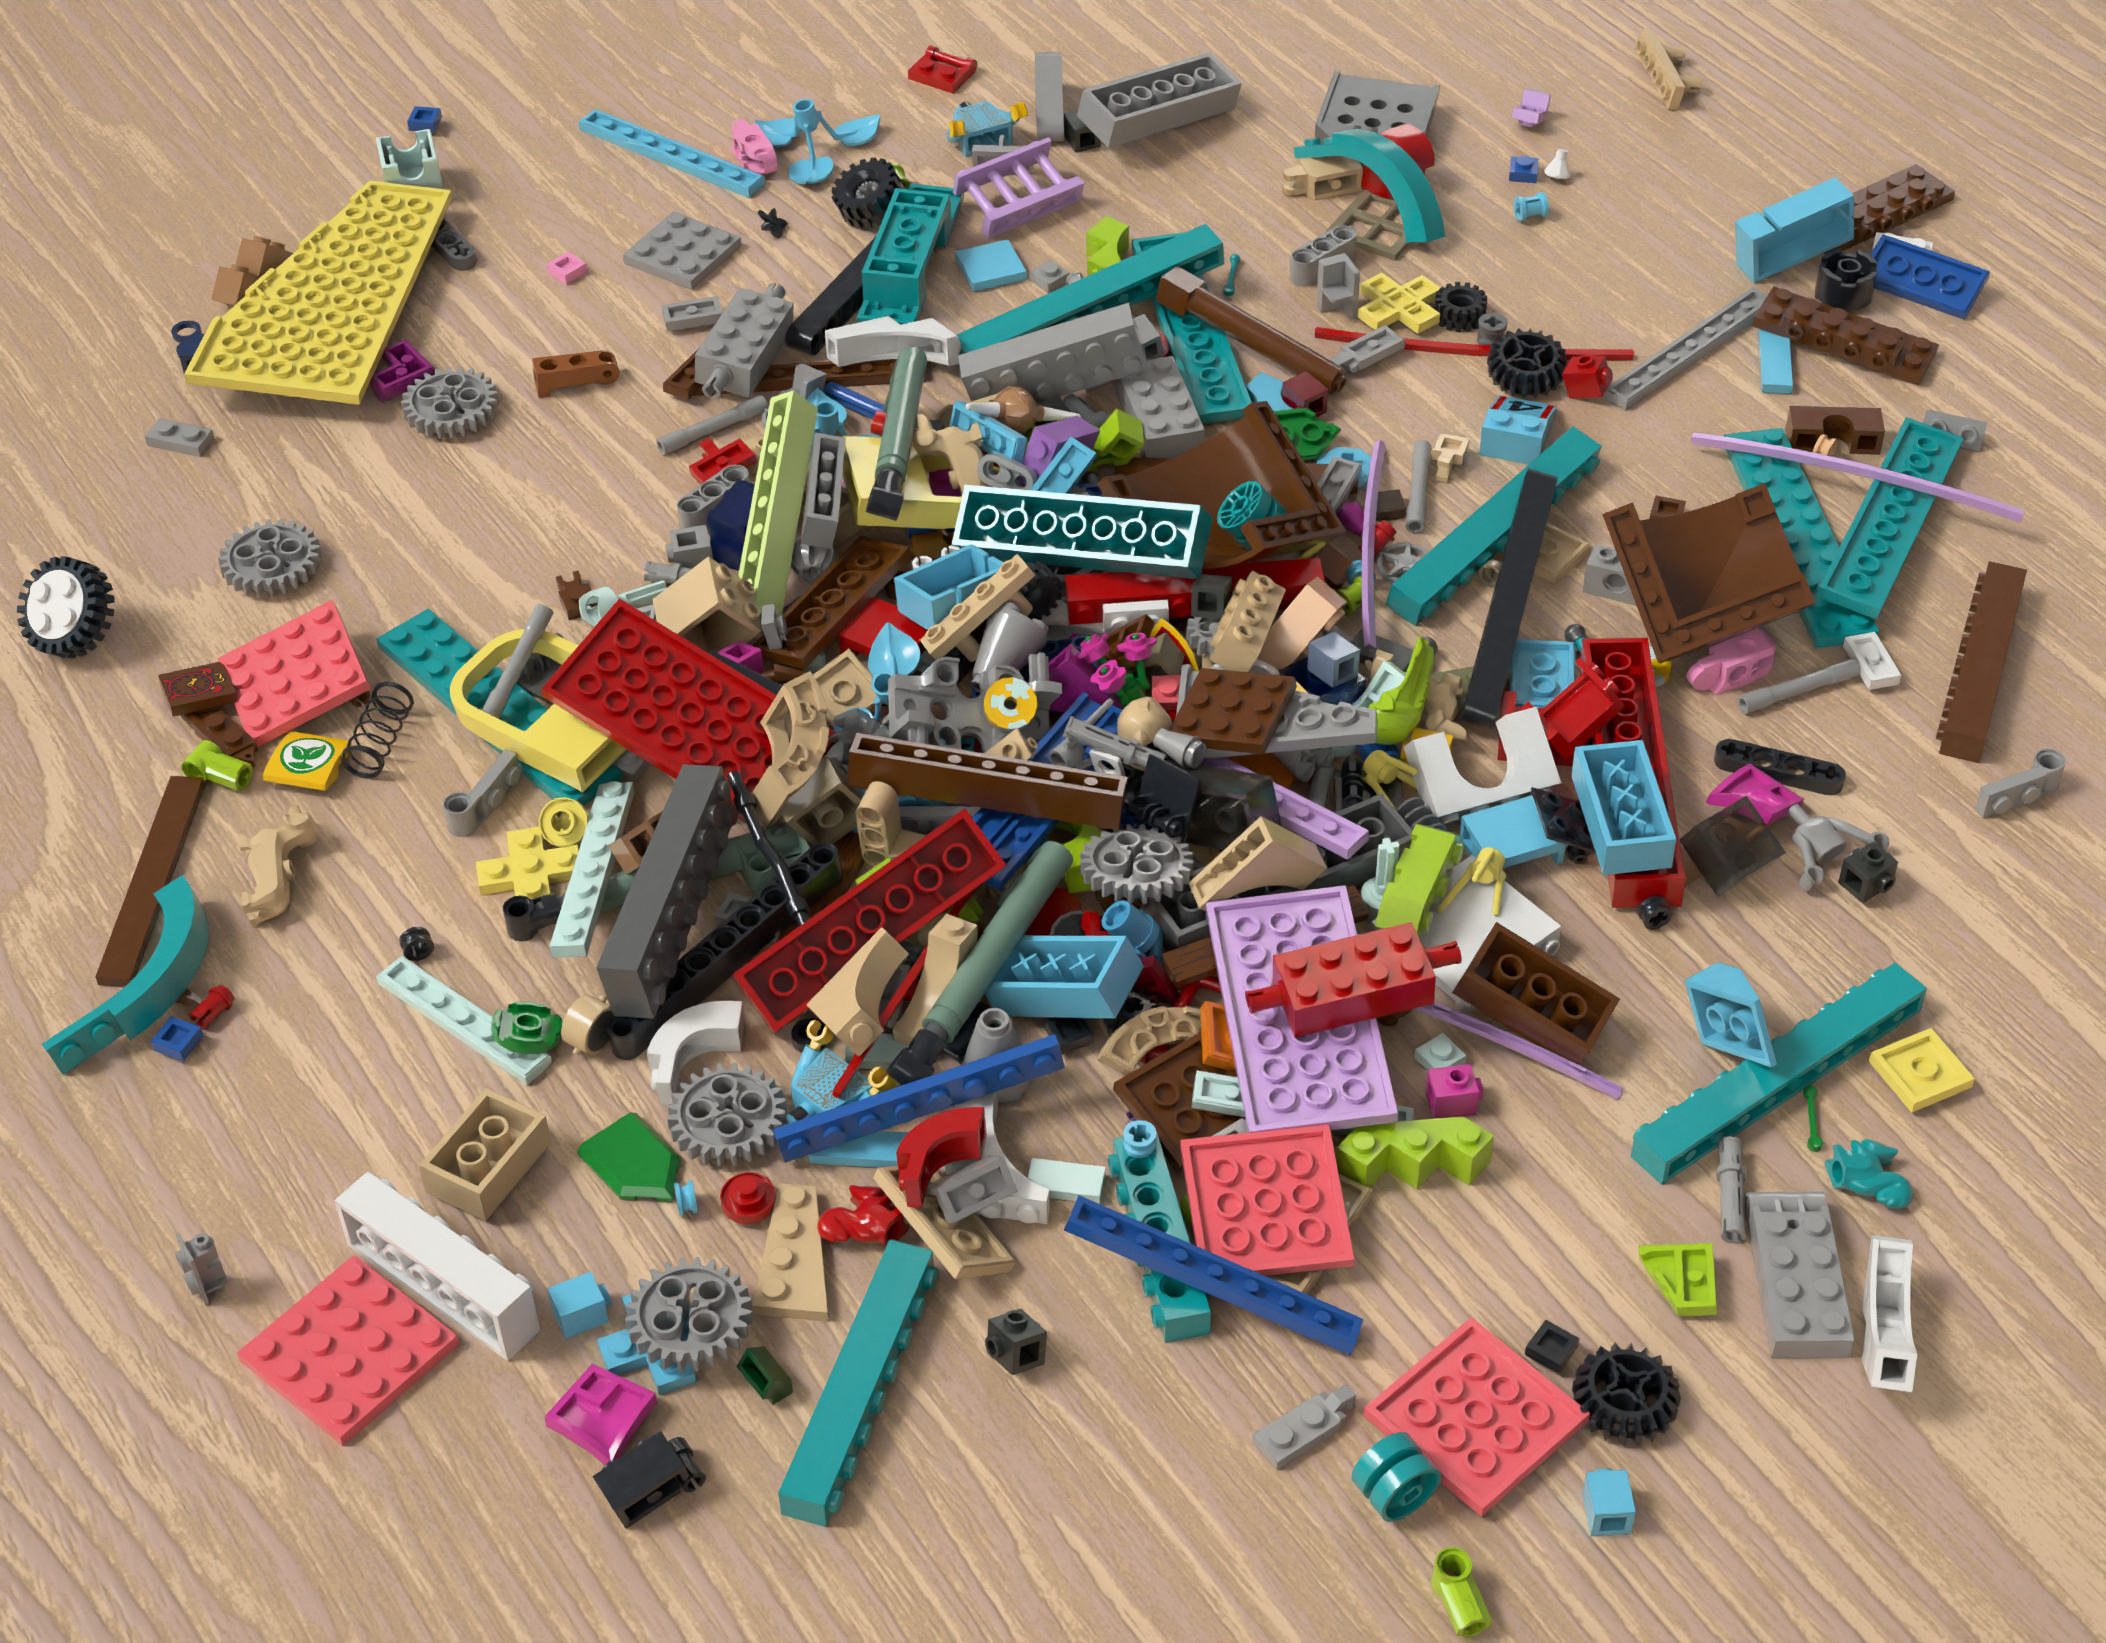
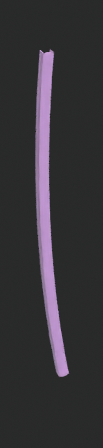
(1861, 470)
(1368, 539)
(1524, 1047)

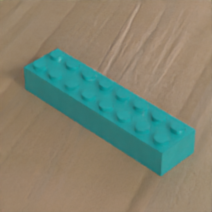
(1085, 531)

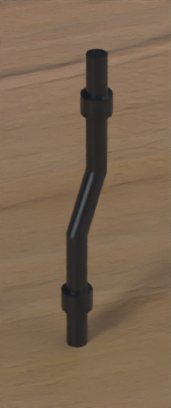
(746, 805)

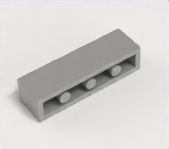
(823, 490)

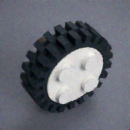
(65, 607)

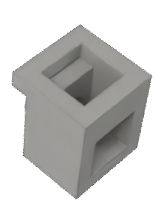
(689, 546)

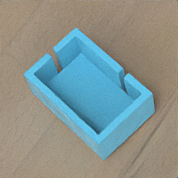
(936, 587)

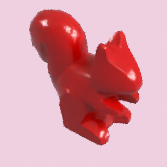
(870, 1223)

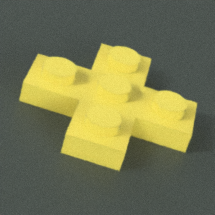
(1397, 302)
(528, 867)

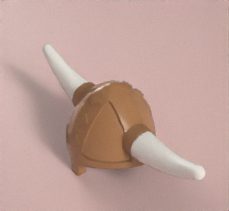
(1018, 409)

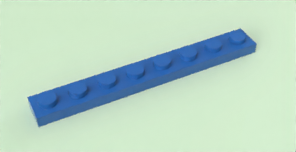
(919, 1098)
(1214, 1275)

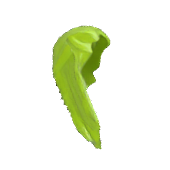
(1401, 707)

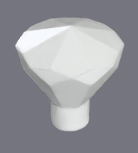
(1559, 167)

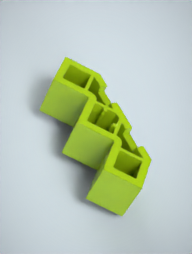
(1117, 442)
(1419, 878)
(1415, 1150)

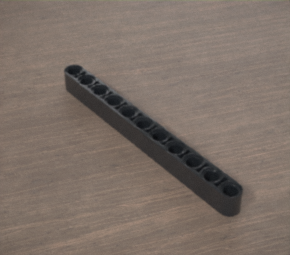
(1509, 599)

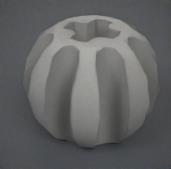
(811, 561)

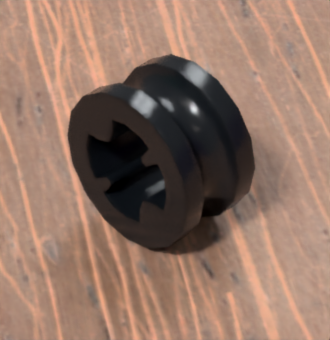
(1654, 912)
(416, 943)

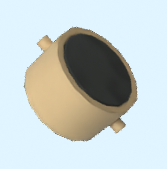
(586, 1024)

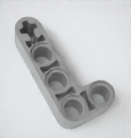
(1049, 96)

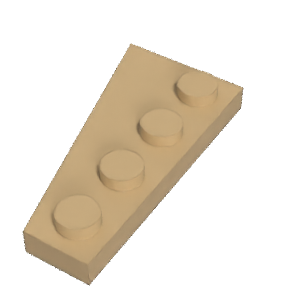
(792, 1262)

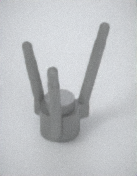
(1070, 751)

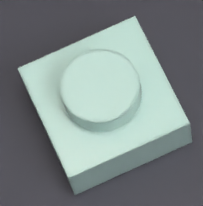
(1439, 1053)

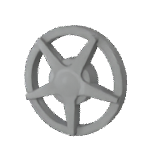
(1402, 562)

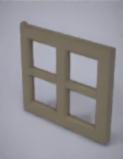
(1354, 211)

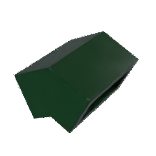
(760, 1359)

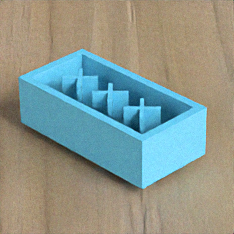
(1623, 807)
(1066, 977)

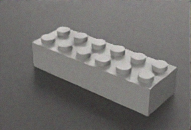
(1158, 99)
(1059, 357)

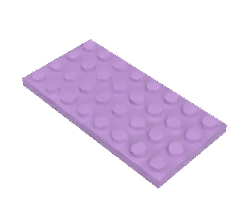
(1282, 1079)

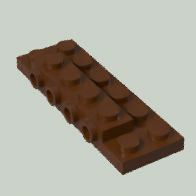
(1895, 202)
(1845, 335)
(835, 600)

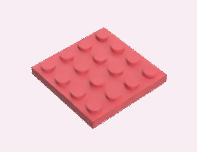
(295, 673)
(1268, 1199)
(348, 1349)
(1478, 1415)

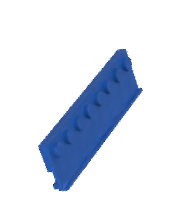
(1019, 835)

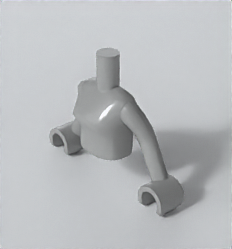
(1820, 841)

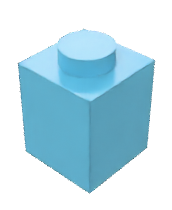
(579, 1304)
(1608, 1502)

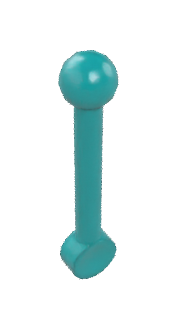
(1229, 289)

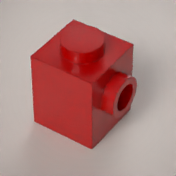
(1587, 376)

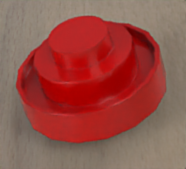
(747, 1198)

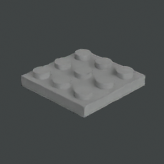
(682, 250)

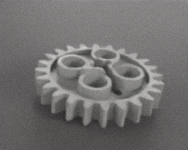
(434, 402)
(270, 557)
(1156, 871)
(726, 1114)
(654, 1311)

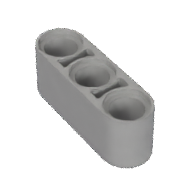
(1306, 258)
(696, 504)

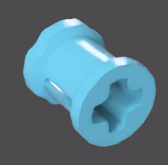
(1531, 206)

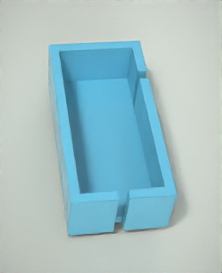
(1794, 230)

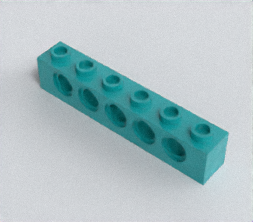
(1149, 1183)

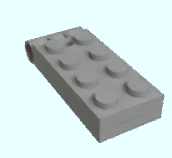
(1798, 1275)

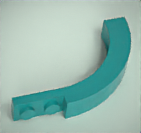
(1395, 168)
(151, 991)

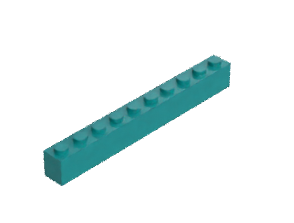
(1118, 284)
(1486, 531)
(1754, 1090)

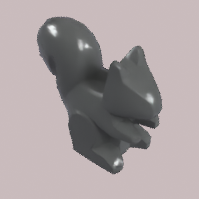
(852, 722)

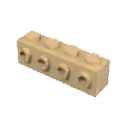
(1246, 622)

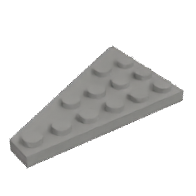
(1306, 723)

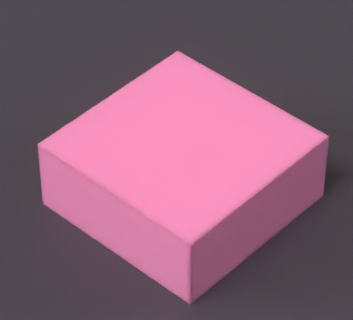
(567, 268)

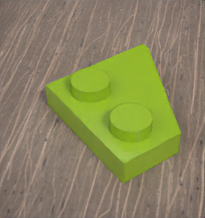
(1683, 1276)

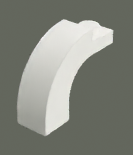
(689, 1034)

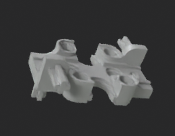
(913, 697)

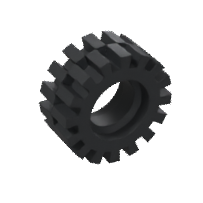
(1460, 306)
(1047, 590)

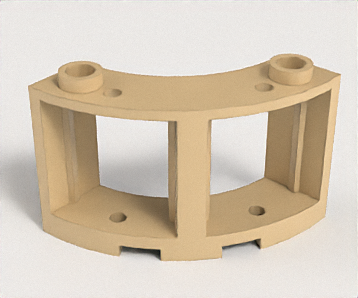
(799, 717)

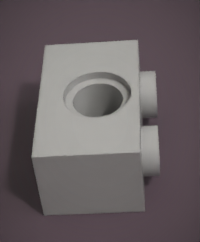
(1606, 576)

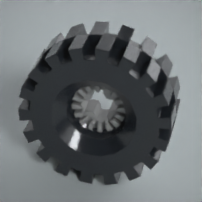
(865, 192)

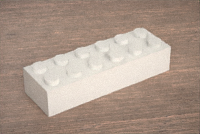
(438, 1265)

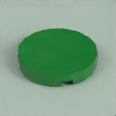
(526, 1028)

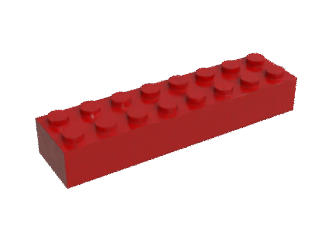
(895, 897)

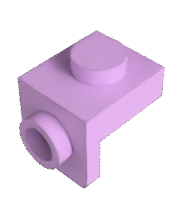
(1532, 108)

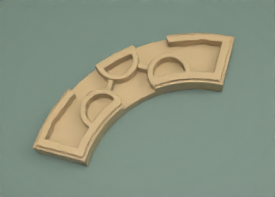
(1148, 1031)

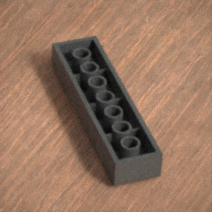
(667, 892)
(1187, 923)

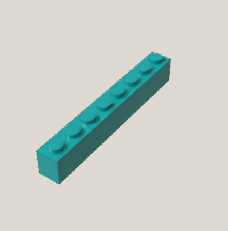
(858, 1384)

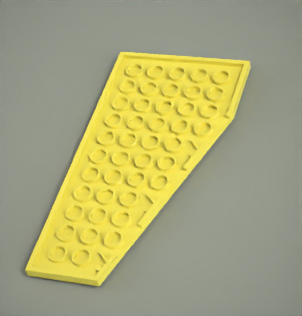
(331, 305)

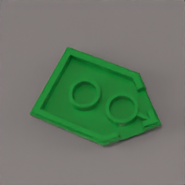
(1307, 431)
(632, 1160)

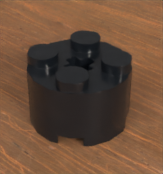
(1846, 279)

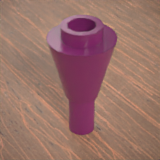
(1352, 517)

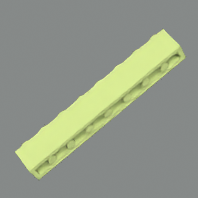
(778, 498)

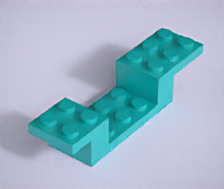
(900, 253)

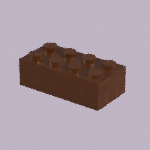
(1535, 995)

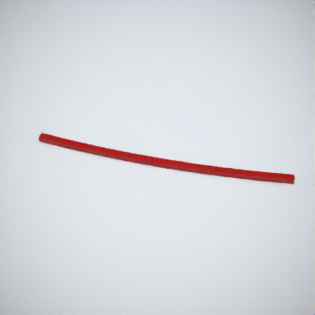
(1468, 349)
(893, 1005)

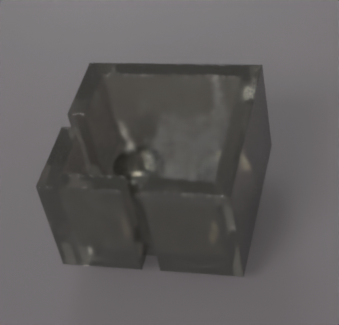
(1723, 852)

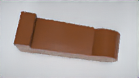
(574, 370)

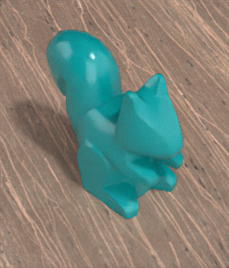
(1863, 1173)

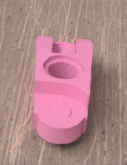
(753, 148)
(1734, 663)

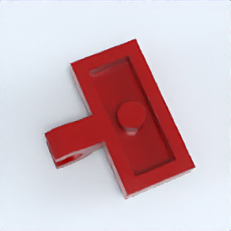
(717, 459)

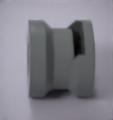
(1491, 326)

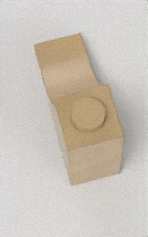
(1258, 858)
(946, 950)
(853, 995)

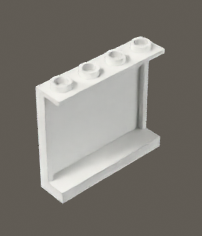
(1471, 919)

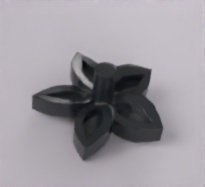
(772, 223)

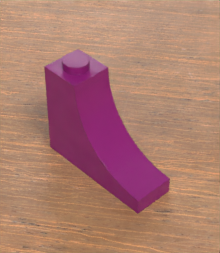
(1075, 680)

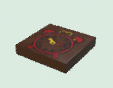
(197, 688)

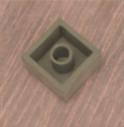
(824, 806)

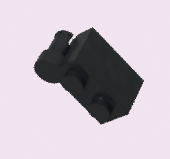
(646, 1476)

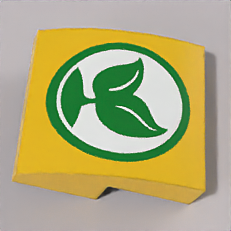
(306, 761)

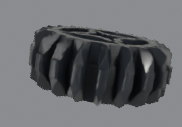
(1525, 369)
(1630, 1380)

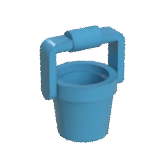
(1137, 925)

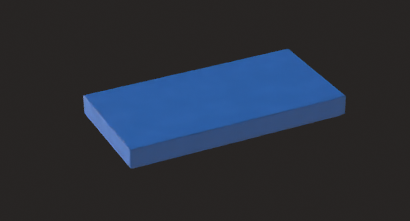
(1927, 277)

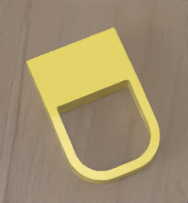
(919, 505)
(557, 740)

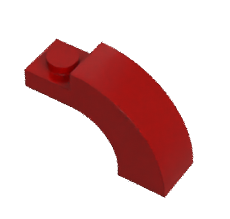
(935, 1143)

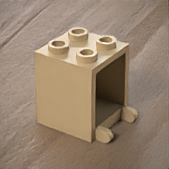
(709, 607)

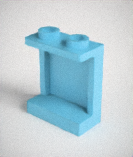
(1512, 830)

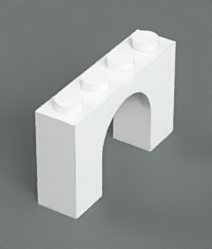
(1450, 795)

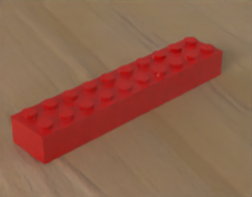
(1630, 668)

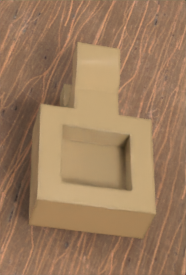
(1449, 451)

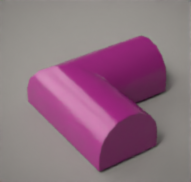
(404, 366)

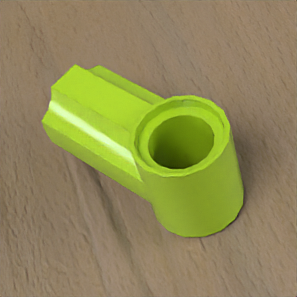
(212, 764)
(1460, 1593)

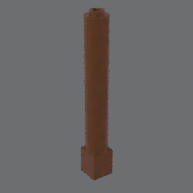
(1187, 294)

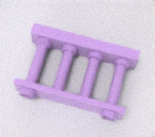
(1018, 210)

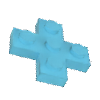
(622, 1356)

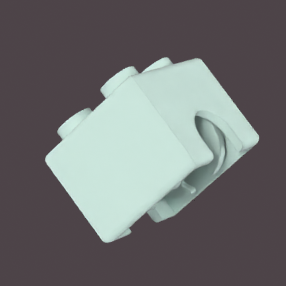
(411, 166)

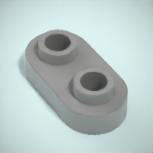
(1009, 472)

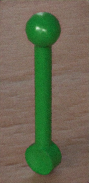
(1814, 1142)

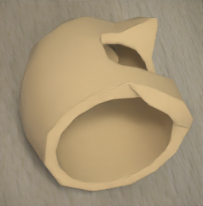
(1142, 721)

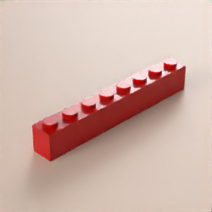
(1089, 592)

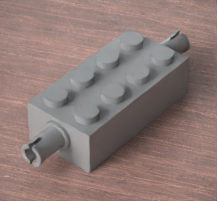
(743, 342)

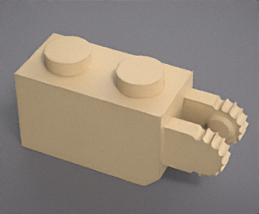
(1323, 177)

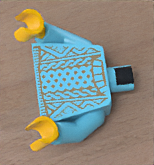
(983, 124)
(819, 1073)

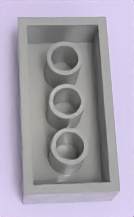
(1164, 407)

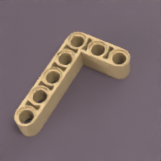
(883, 835)

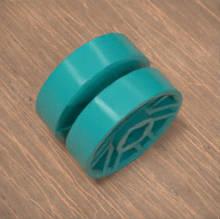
(1244, 504)
(1396, 1476)

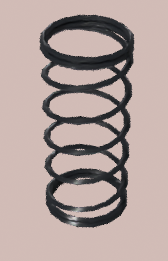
(375, 754)

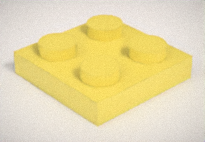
(1921, 1070)

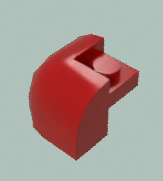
(1413, 143)

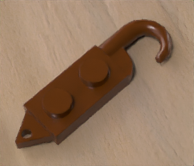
(225, 733)

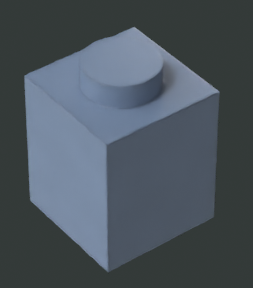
(1333, 659)

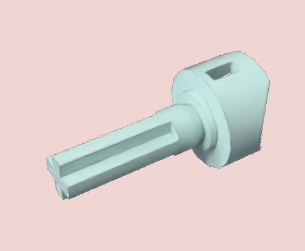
(606, 599)
(1385, 872)

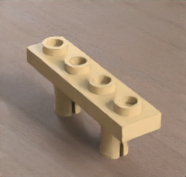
(1659, 62)
(986, 599)

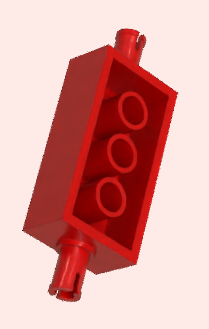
(1353, 979)

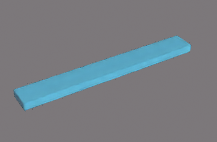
(672, 153)

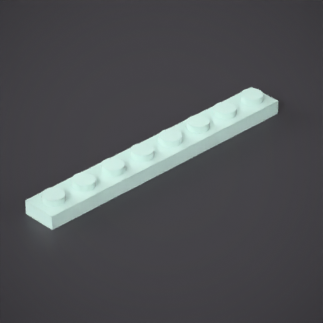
(591, 871)

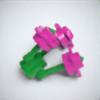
(1112, 677)

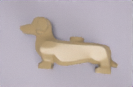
(957, 446)
(1441, 702)
(270, 864)

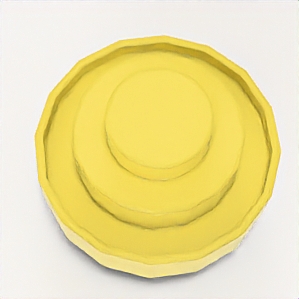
(563, 822)

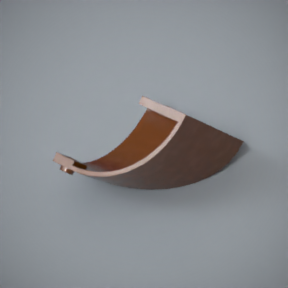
(1245, 451)
(1708, 571)

